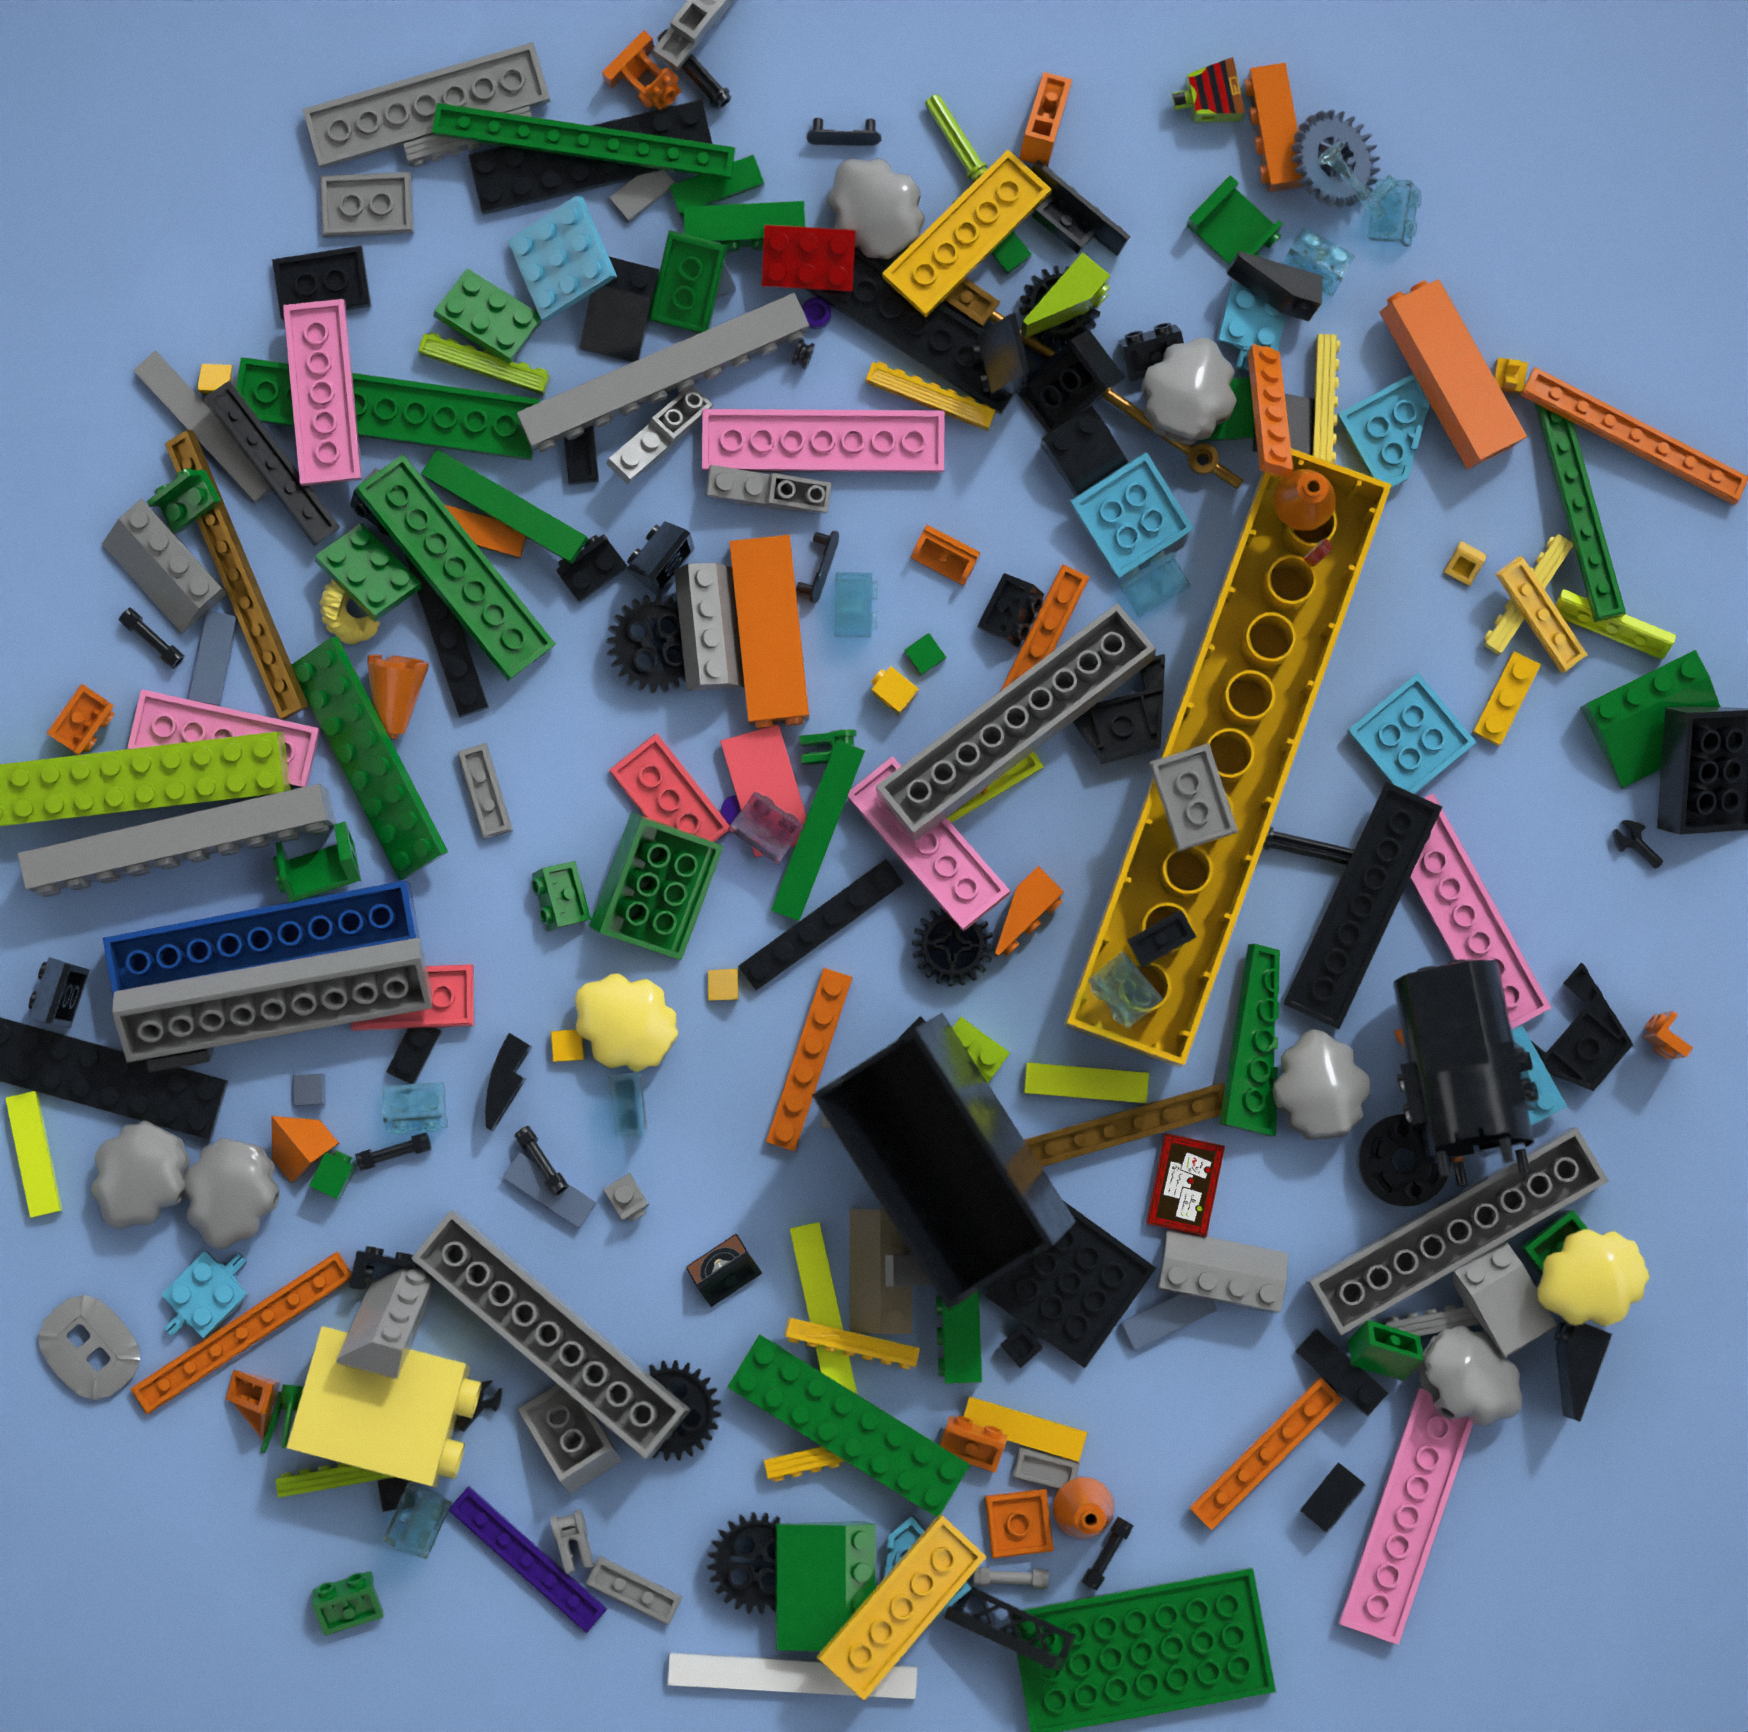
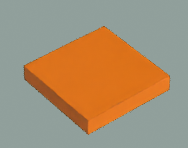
(1019, 1523)

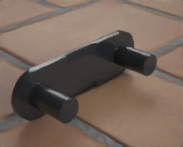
(856, 137)
(815, 590)

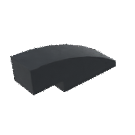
(504, 1080)

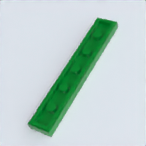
(504, 506)
(818, 830)

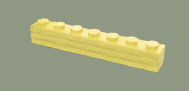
(1325, 398)
(1512, 618)

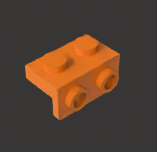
(81, 720)
(1666, 1042)
(974, 1443)

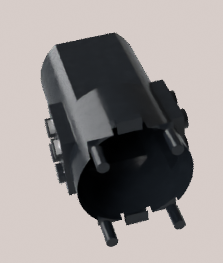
(1463, 1067)

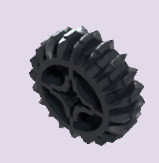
(1042, 286)
(951, 971)

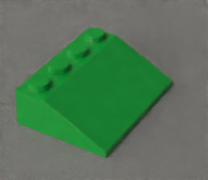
(1631, 717)
(656, 886)
(820, 1580)

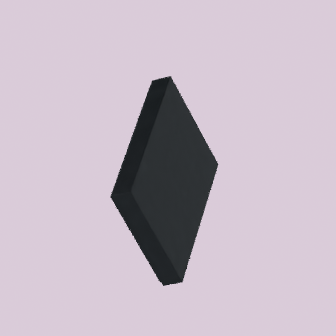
(323, 278)

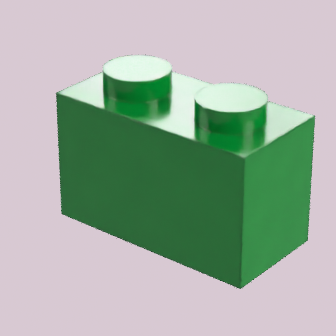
(1385, 1350)

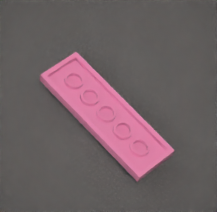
(322, 392)
(174, 720)
(938, 859)

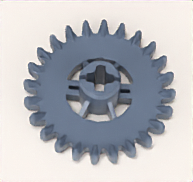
(1355, 152)

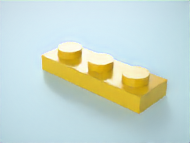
(1506, 698)

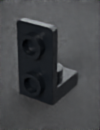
(363, 1272)

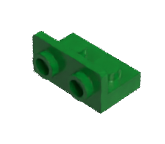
(185, 498)
(560, 896)
(346, 1603)

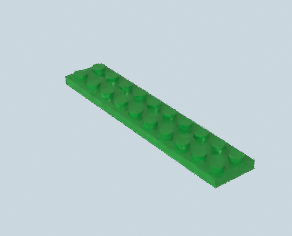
(402, 410)

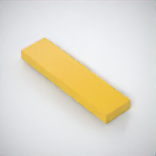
(1541, 614)
(1028, 1429)

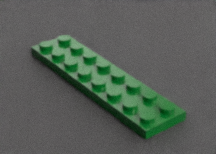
(455, 567)
(368, 758)
(848, 1426)

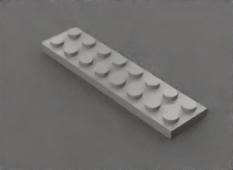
(406, 108)

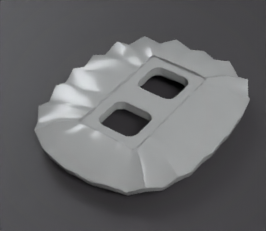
(105, 1332)

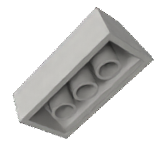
(163, 566)
(709, 626)
(1223, 1271)
(387, 1322)

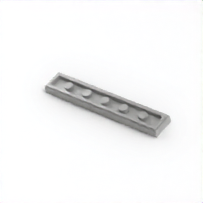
(198, 417)

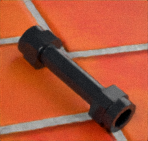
(133, 621)
(528, 1140)
(418, 1144)
(1094, 1576)

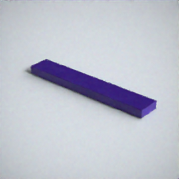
(527, 1559)

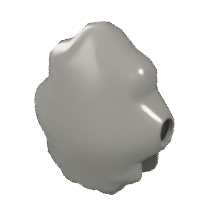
(877, 206)
(1189, 391)
(1321, 1087)
(139, 1174)
(230, 1191)
(1470, 1377)

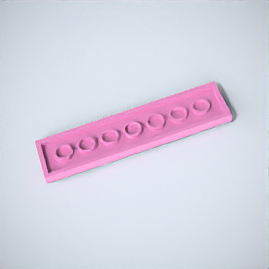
(824, 440)
(1471, 920)
(1405, 1521)

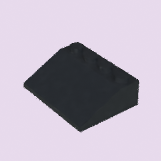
(1704, 770)

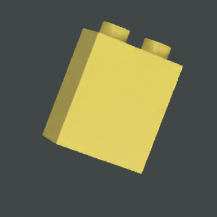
(385, 1421)

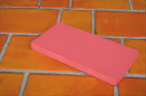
(762, 765)
(667, 791)
(450, 1003)

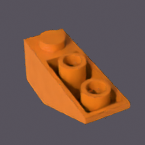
(1028, 903)

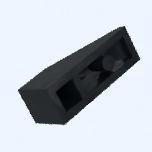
(1281, 286)
(1338, 1371)

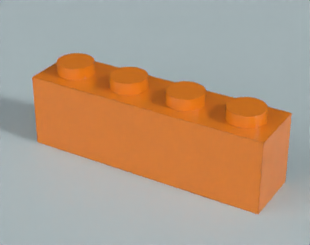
(1275, 125)

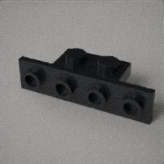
(1073, 217)

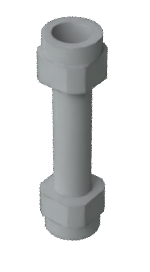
(1037, 1578)

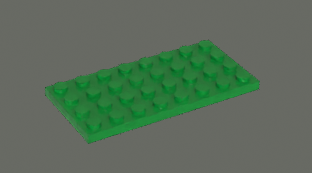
(1149, 1652)

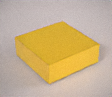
(567, 1045)

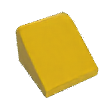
(213, 376)
(1465, 563)
(723, 985)

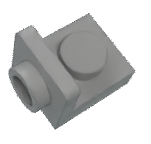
(627, 1198)

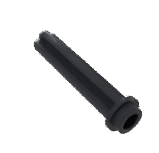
(704, 80)
(1307, 847)

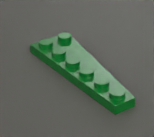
(1251, 1070)

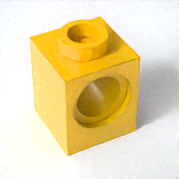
(893, 689)

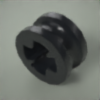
(803, 354)

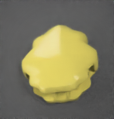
(625, 1021)
(1593, 1278)

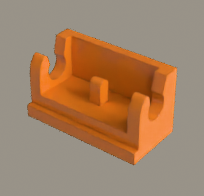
(945, 555)

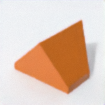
(299, 1144)
(253, 1398)

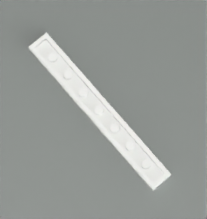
(778, 1675)

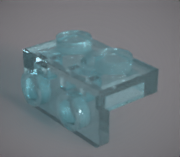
(1320, 257)
(1124, 990)

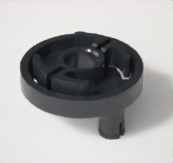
(1408, 1187)

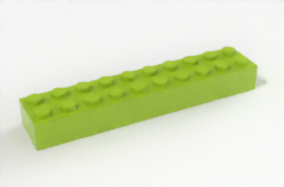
(143, 778)

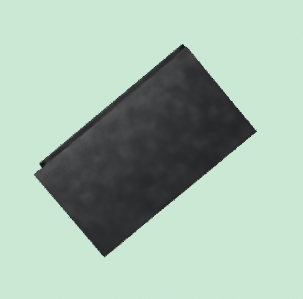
(945, 1160)

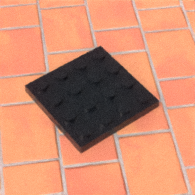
(1074, 1288)

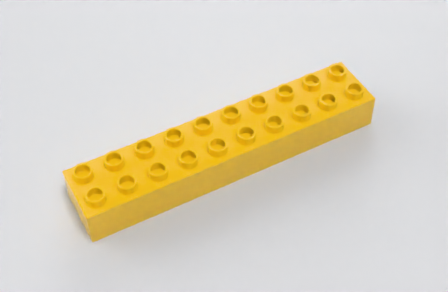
(1251, 705)

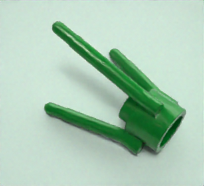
(290, 1400)

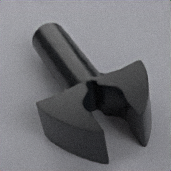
(1637, 843)
(464, 1422)

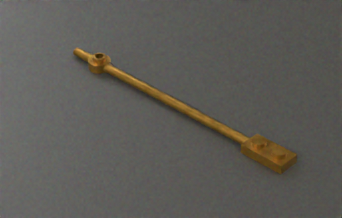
(981, 307)

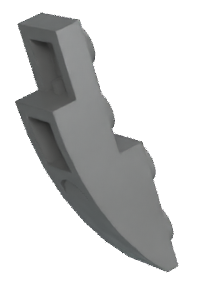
(688, 29)
(659, 435)
(768, 490)

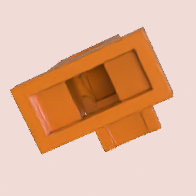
(633, 64)

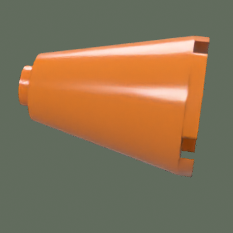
(1304, 500)
(395, 689)
(1079, 1499)

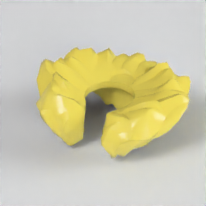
(339, 621)

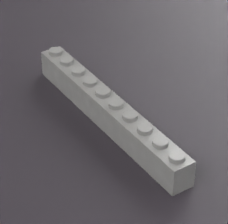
(663, 372)

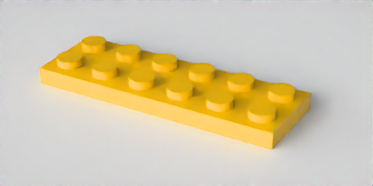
(966, 233)
(901, 1607)

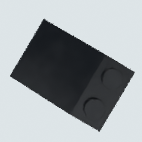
(620, 312)
(1002, 359)
(1070, 381)
(1083, 450)
(664, 552)
(58, 992)
(1579, 1359)

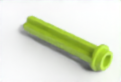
(956, 137)

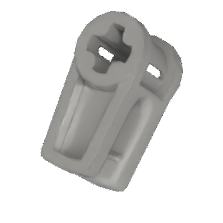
(573, 1528)

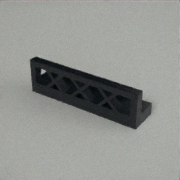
(1006, 1638)

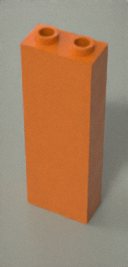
(1452, 372)
(769, 631)

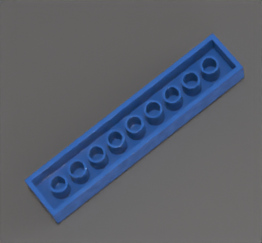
(262, 936)

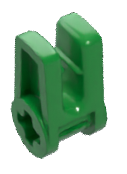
(824, 739)

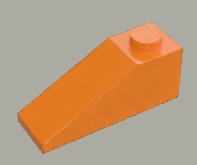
(1045, 119)

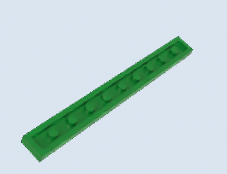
(583, 141)

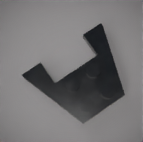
(1127, 723)
(1591, 1042)

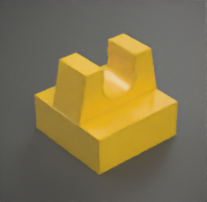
(1510, 374)

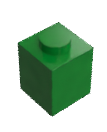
(333, 1174)

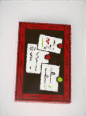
(1185, 1184)

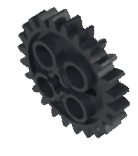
(628, 648)
(697, 1398)
(751, 1590)

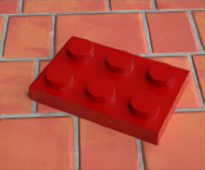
(808, 257)

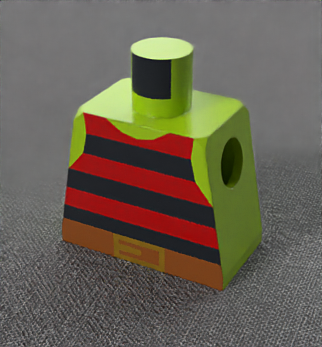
(1212, 94)

